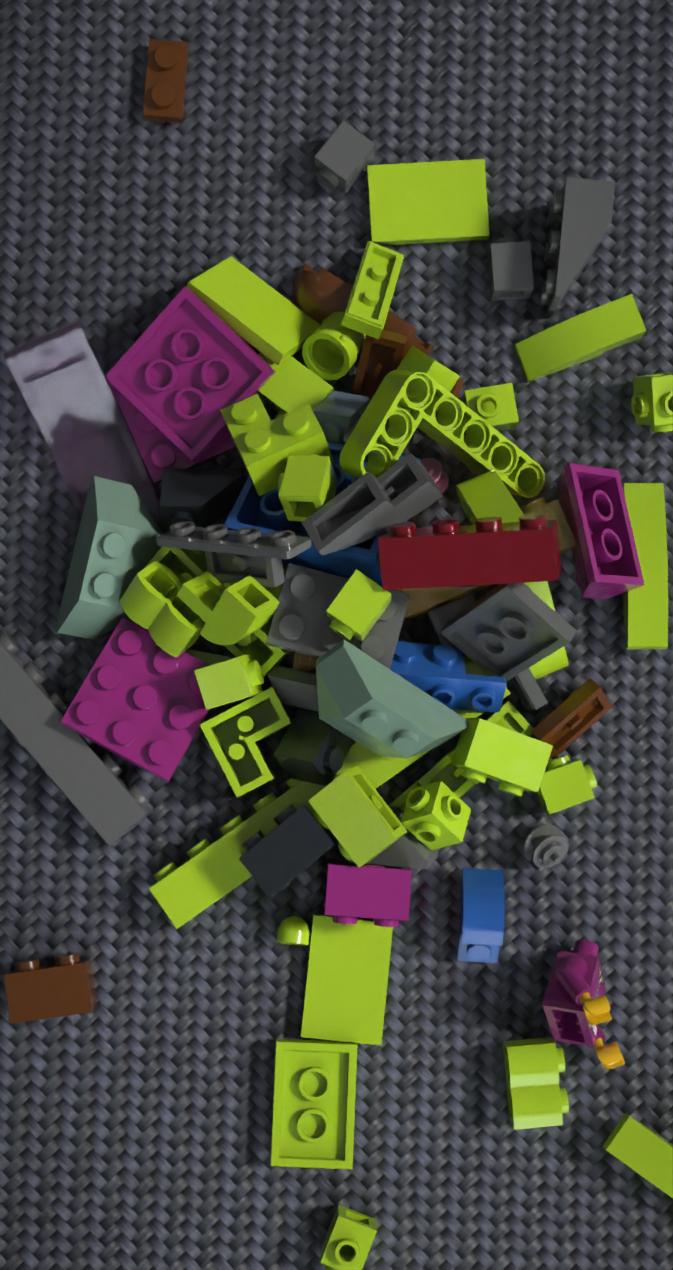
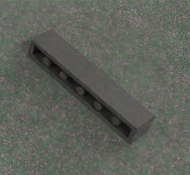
(66, 756)

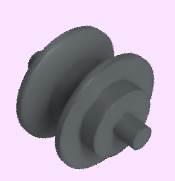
(546, 846)

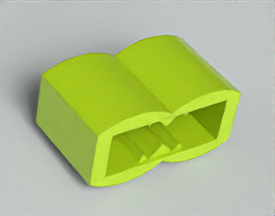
(155, 606)
(533, 1083)

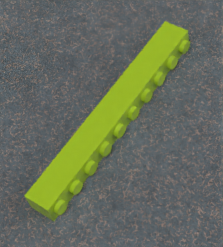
(216, 866)

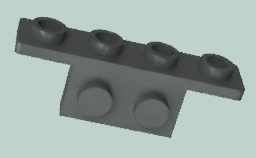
(239, 553)

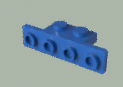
(442, 674)

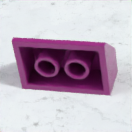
(602, 529)

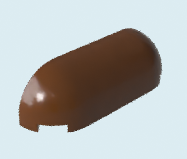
(324, 294)

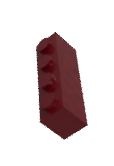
(470, 553)

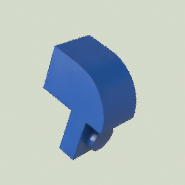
(481, 915)

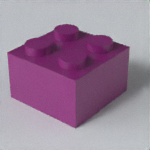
(367, 893)

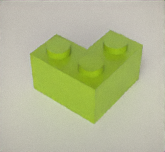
(267, 443)
(235, 738)

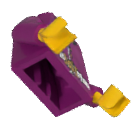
(578, 1003)

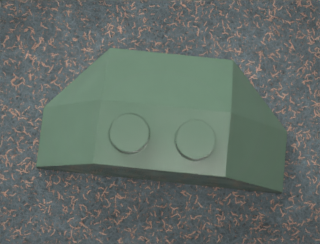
(110, 549)
(380, 706)

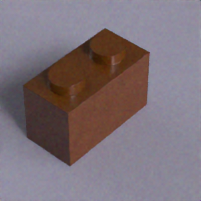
(50, 989)

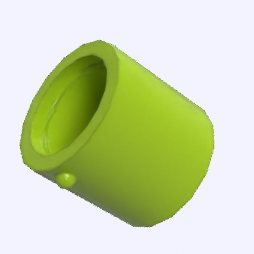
(332, 348)

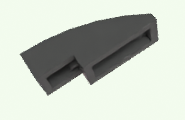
(372, 506)

